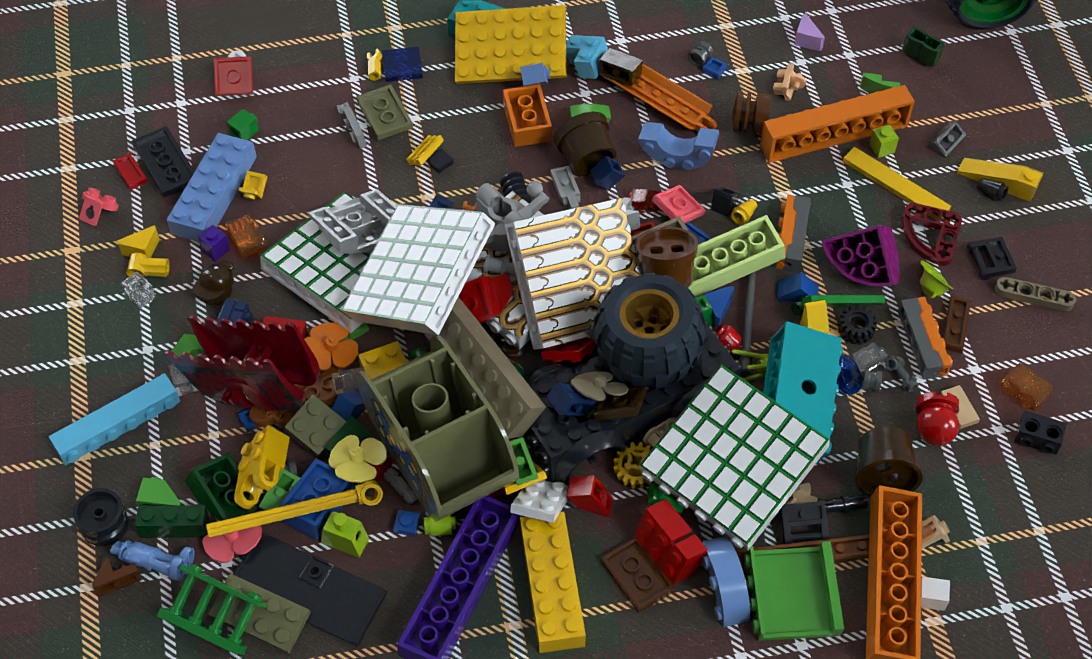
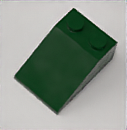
(215, 488)

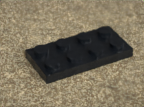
(164, 161)

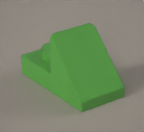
(278, 493)

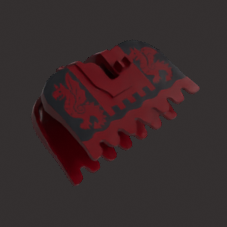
(239, 365)

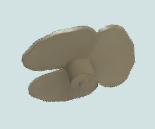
(595, 385)

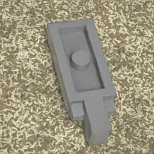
(351, 123)
(566, 186)

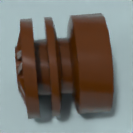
(751, 111)

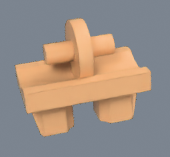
(790, 80)

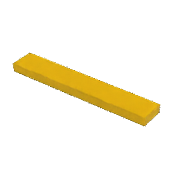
(892, 180)

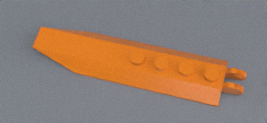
(670, 99)

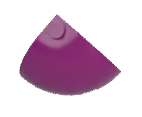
(866, 256)

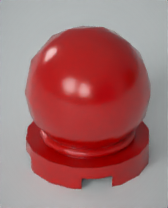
(937, 418)

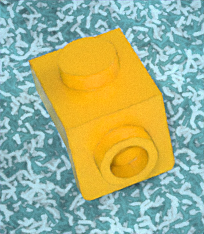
(253, 185)

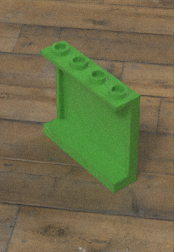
(794, 593)

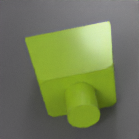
(341, 534)

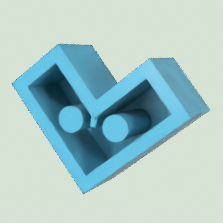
(585, 54)

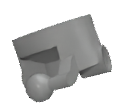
(495, 205)

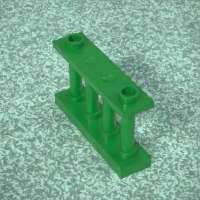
(194, 623)

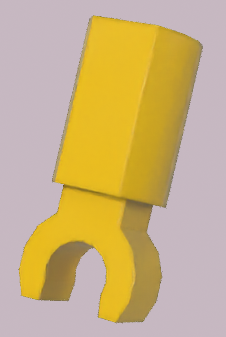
(374, 65)

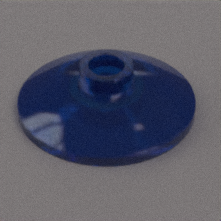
(850, 376)

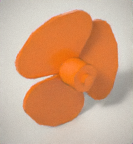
(324, 344)

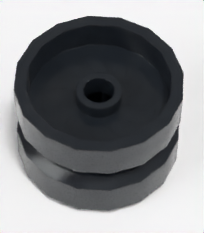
(100, 517)

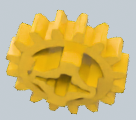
(631, 473)

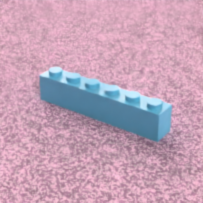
(114, 419)

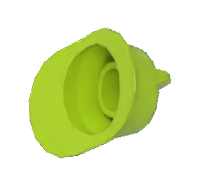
(932, 281)

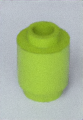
(440, 527)

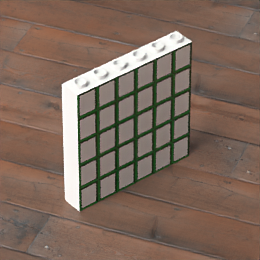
(418, 268)
(316, 269)
(734, 457)

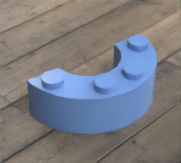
(677, 151)
(727, 581)

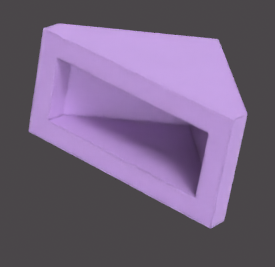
(809, 35)

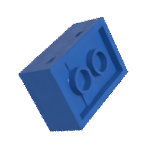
(316, 482)

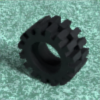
(862, 316)

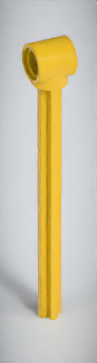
(298, 509)

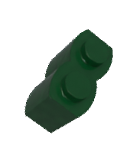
(923, 46)

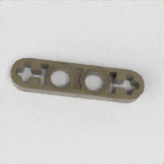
(1035, 291)

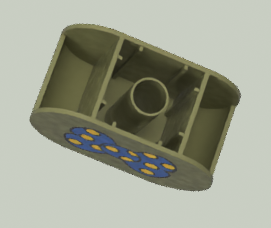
(439, 430)

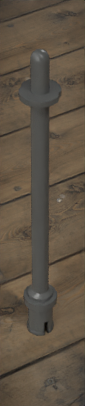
(745, 360)

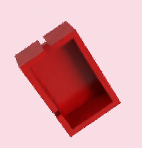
(657, 533)

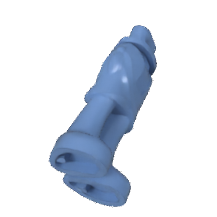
(154, 558)

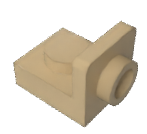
(933, 531)

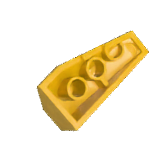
(1019, 178)

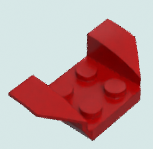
(487, 296)

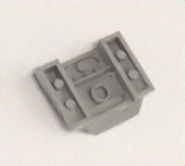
(357, 223)

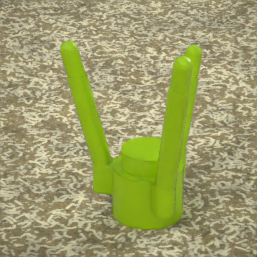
(761, 364)

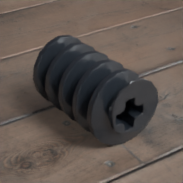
(514, 182)

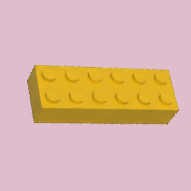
(552, 584)

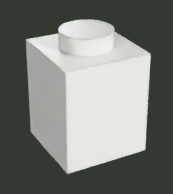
(934, 593)

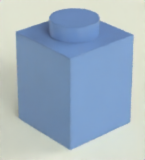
(535, 74)

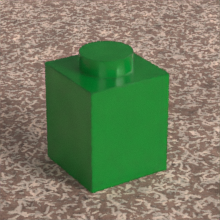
(243, 125)

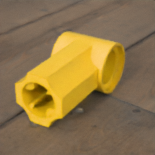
(147, 266)

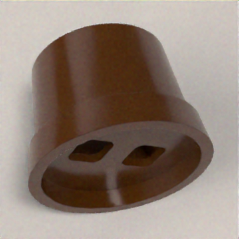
(668, 253)

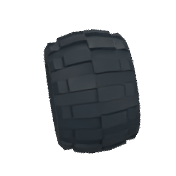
(655, 351)

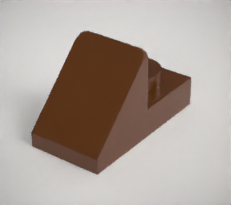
(110, 580)

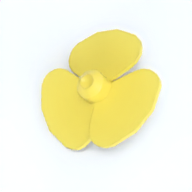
(350, 458)

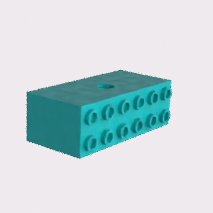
(804, 375)

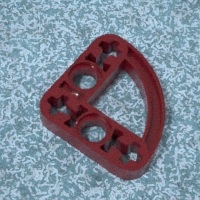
(945, 227)

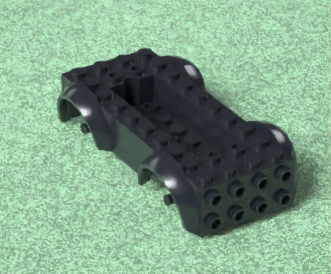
(567, 441)

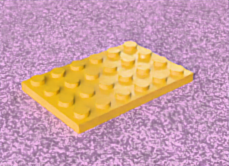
(500, 41)

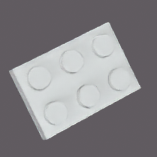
(541, 500)

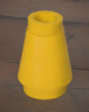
(743, 212)

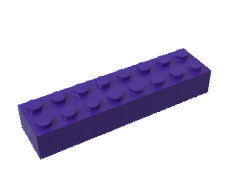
(459, 581)

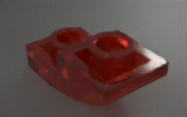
(643, 198)

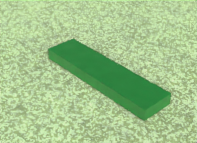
(846, 300)

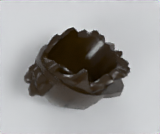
(215, 283)

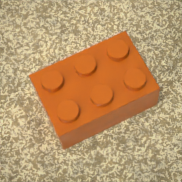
(527, 115)

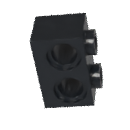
(1040, 429)

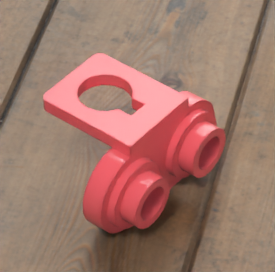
(93, 198)

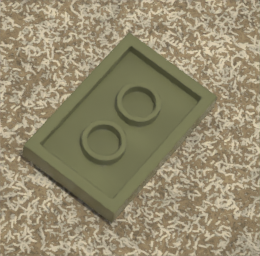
(384, 112)

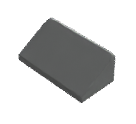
(947, 139)

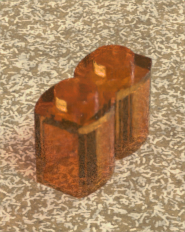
(245, 236)
(1026, 387)

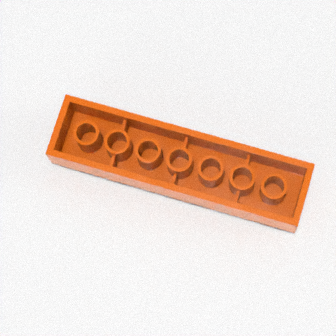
(835, 123)
(894, 575)

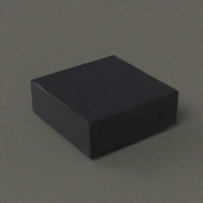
(440, 160)

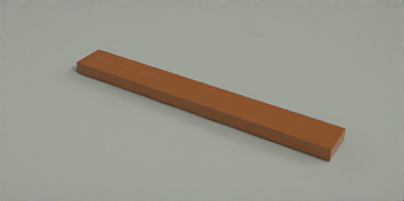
(842, 548)

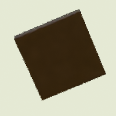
(621, 406)

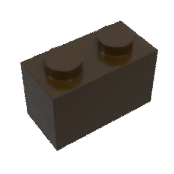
(620, 67)

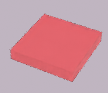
(677, 203)

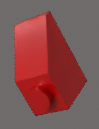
(590, 495)

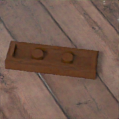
(956, 324)

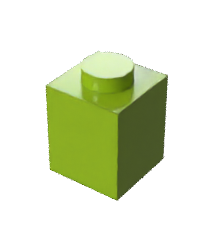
(883, 141)

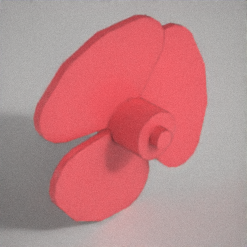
(222, 547)

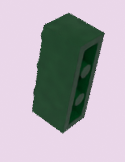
(172, 521)

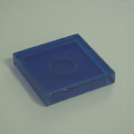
(402, 64)

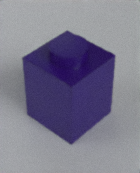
(213, 243)

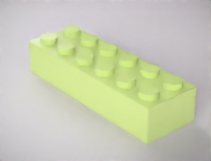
(736, 255)

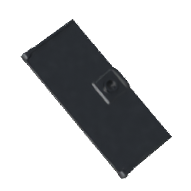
(335, 597)

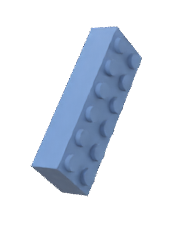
(212, 186)

